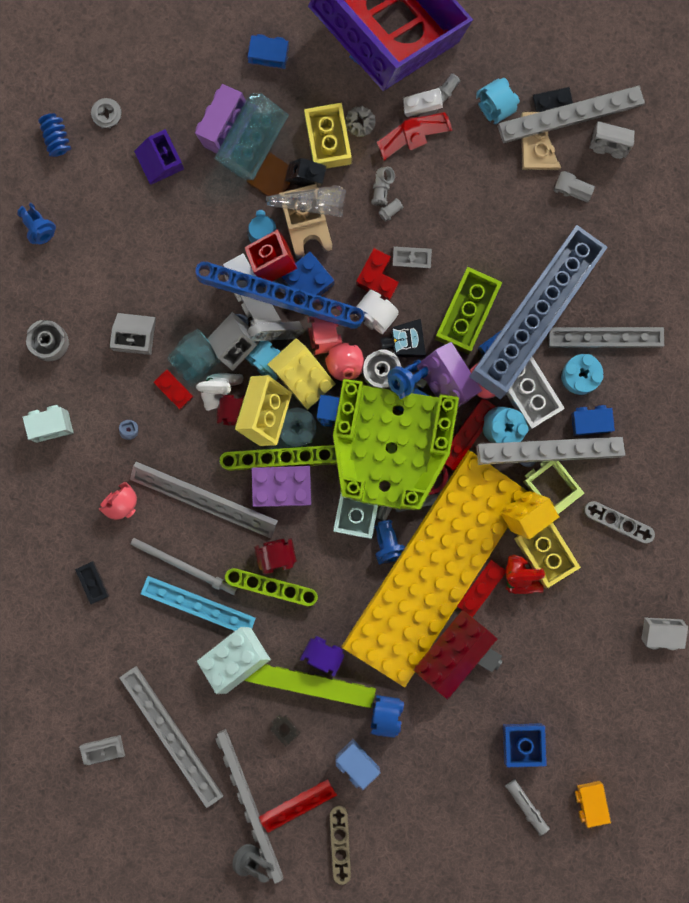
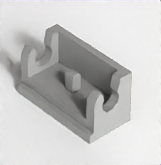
(412, 257)
(102, 750)

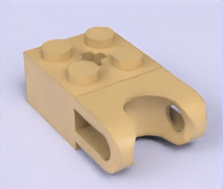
(306, 226)

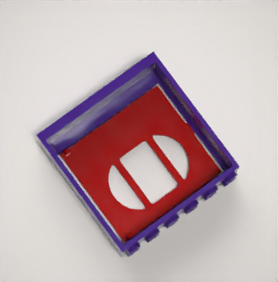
(376, 50)

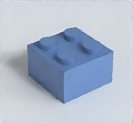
(357, 764)

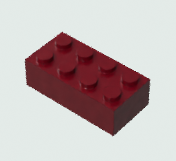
(455, 654)

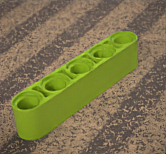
(262, 583)

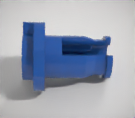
(39, 229)
(402, 380)
(388, 543)

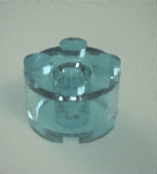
(305, 435)

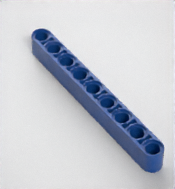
(269, 297)

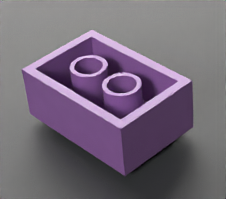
(219, 117)
(449, 374)
(281, 486)

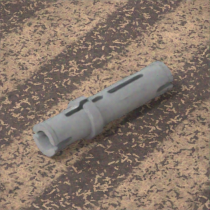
(446, 90)
(527, 807)

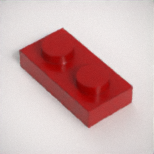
(173, 389)

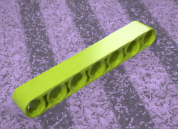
(313, 685)

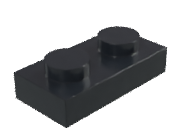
(552, 99)
(92, 582)

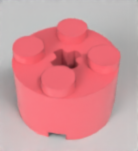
(323, 335)

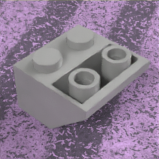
(612, 140)
(133, 334)
(231, 341)

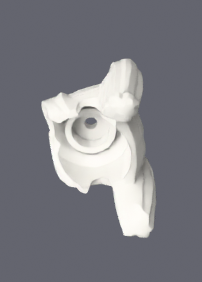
(217, 386)

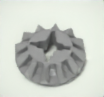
(98, 110)
(355, 128)

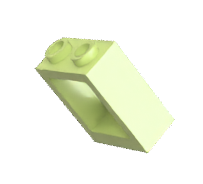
(569, 499)

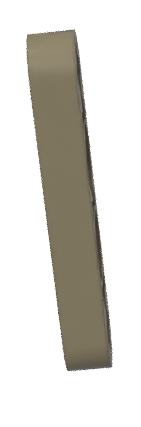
(340, 844)

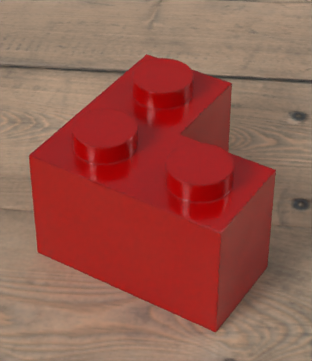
(373, 276)

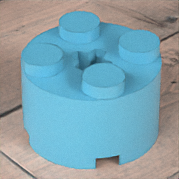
(497, 100)
(261, 356)
(586, 384)
(504, 425)

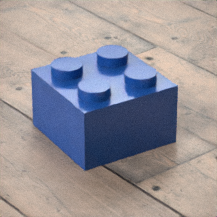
(309, 276)
(524, 745)

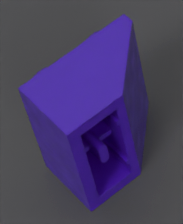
(158, 157)

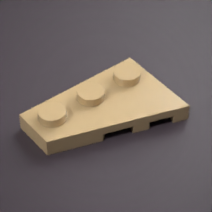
(538, 151)

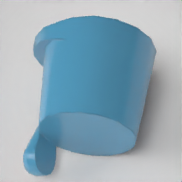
(260, 226)

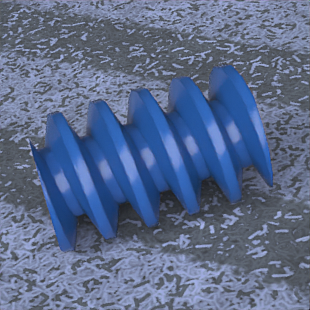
(53, 134)

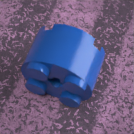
(386, 716)

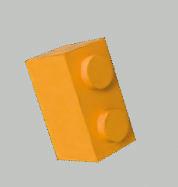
(593, 804)

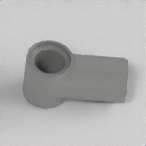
(573, 187)

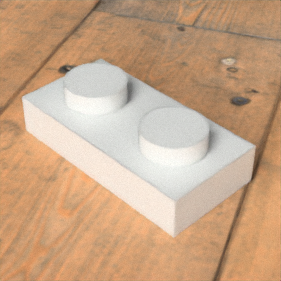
(422, 102)

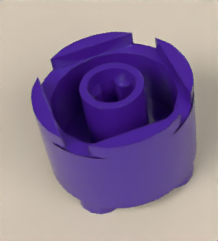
(323, 656)

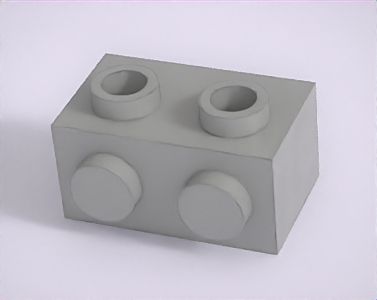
(664, 633)

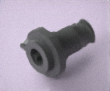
(248, 860)

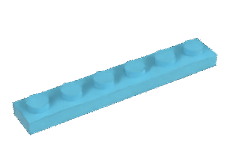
(196, 604)

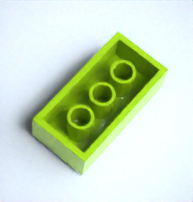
(468, 310)

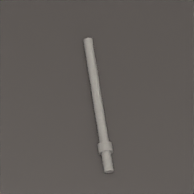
(217, 582)

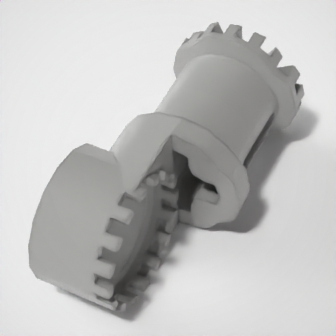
(381, 185)

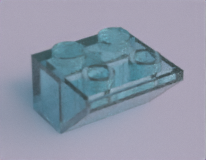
(193, 357)

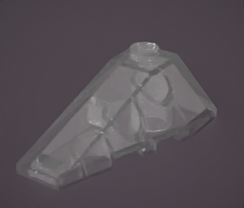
(319, 200)

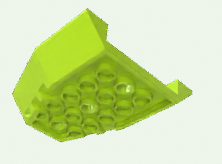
(366, 428)

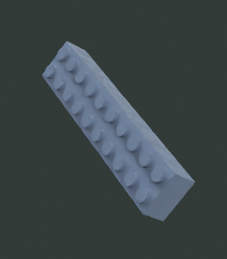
(538, 312)

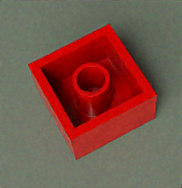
(270, 257)

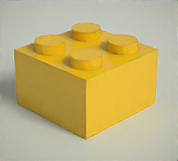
(529, 514)

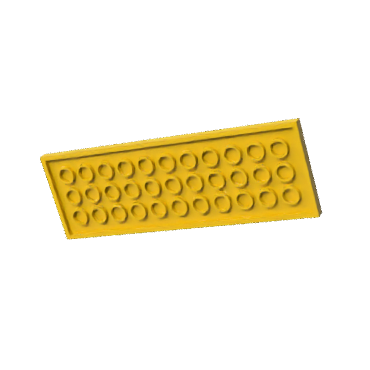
(434, 570)

